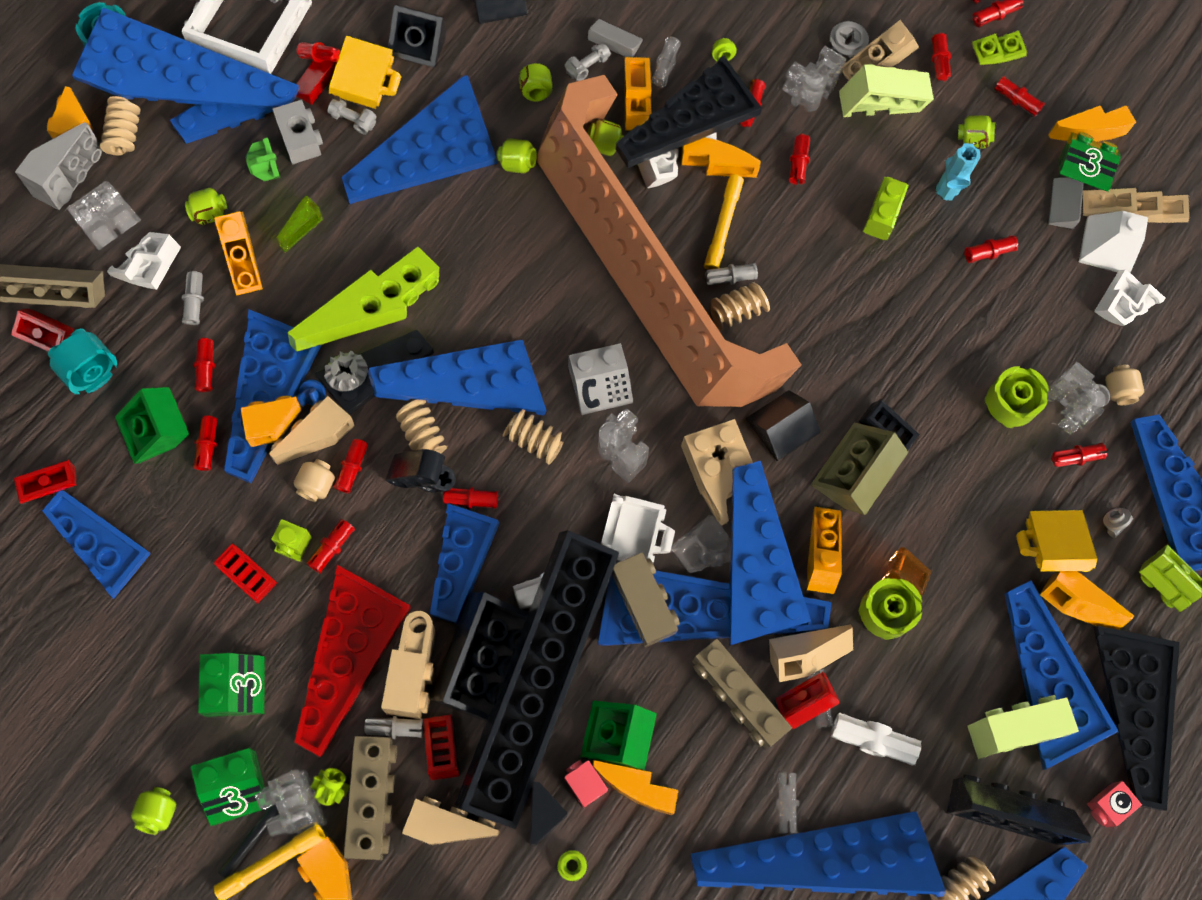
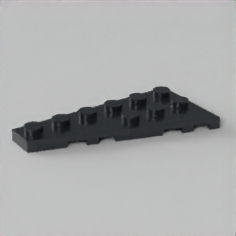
(696, 111)
(1142, 695)

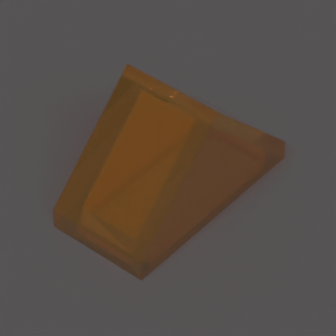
(907, 567)

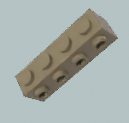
(51, 286)
(741, 694)
(369, 798)

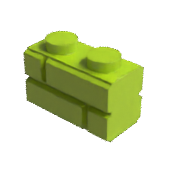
(885, 208)
(1172, 578)

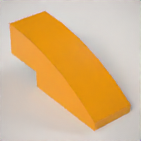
(637, 91)
(1095, 123)
(720, 158)
(637, 787)

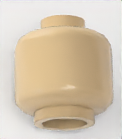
(1125, 385)
(314, 480)

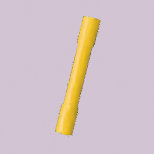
(731, 196)
(241, 879)

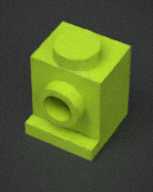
(291, 540)

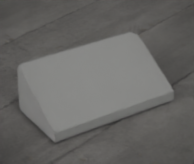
(615, 38)
(1066, 202)

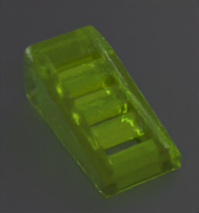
(301, 222)

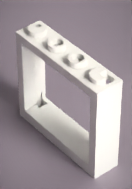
(271, 50)

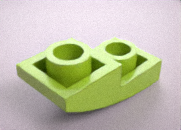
(1001, 49)

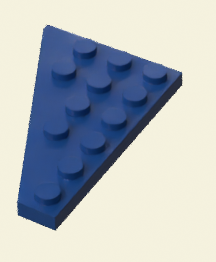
(433, 145)

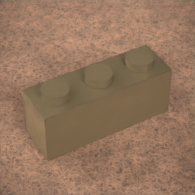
(645, 599)

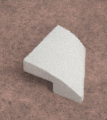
(659, 169)
(148, 261)
(1127, 299)

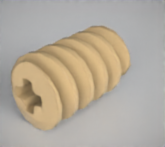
(119, 126)
(738, 303)
(418, 427)
(534, 436)
(966, 880)

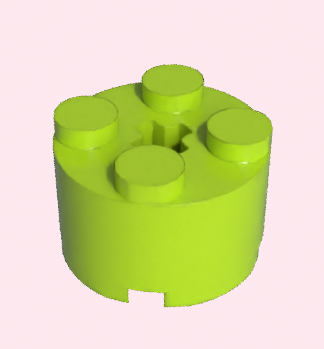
(1017, 396)
(906, 610)

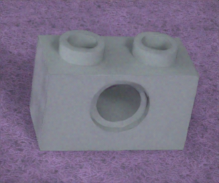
(291, 119)

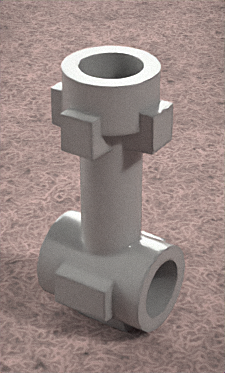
(578, 69)
(363, 121)

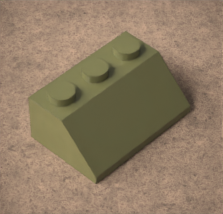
(860, 467)

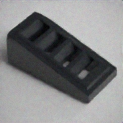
(894, 419)

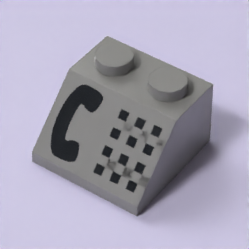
(600, 379)

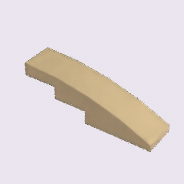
(1148, 204)

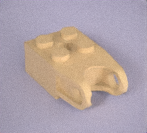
(711, 474)
(410, 670)

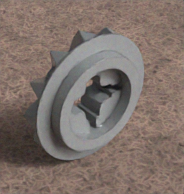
(843, 31)
(341, 380)

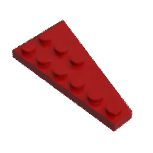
(351, 642)

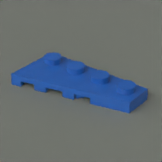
(102, 547)

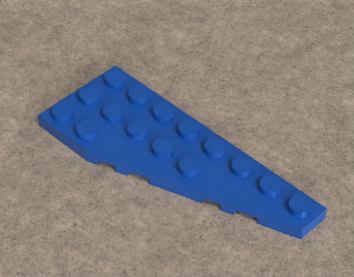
(154, 65)

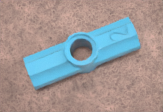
(958, 171)

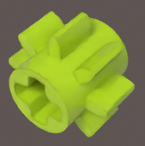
(330, 786)

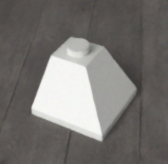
(1113, 240)

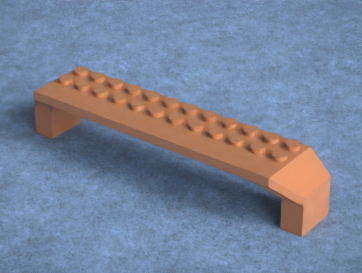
(704, 362)

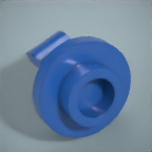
(311, 392)

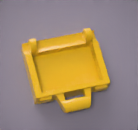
(362, 73)
(1059, 541)

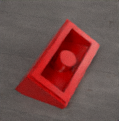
(315, 80)
(39, 329)
(45, 481)
(807, 700)

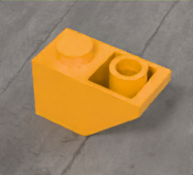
(67, 114)
(269, 421)

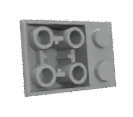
(60, 165)

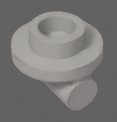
(1117, 520)

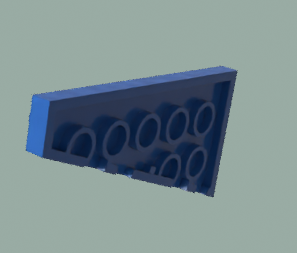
(1053, 669)

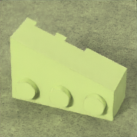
(886, 89)
(1022, 726)

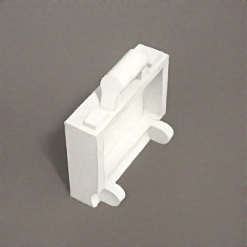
(634, 528)

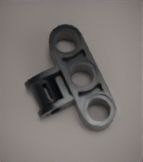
(421, 470)

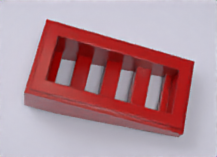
(228, 556)
(443, 771)

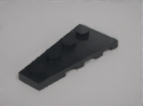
(401, 349)

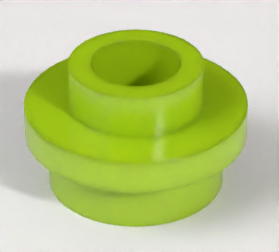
(724, 47)
(572, 855)

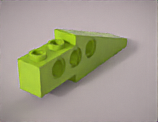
(346, 311)

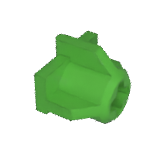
(262, 161)

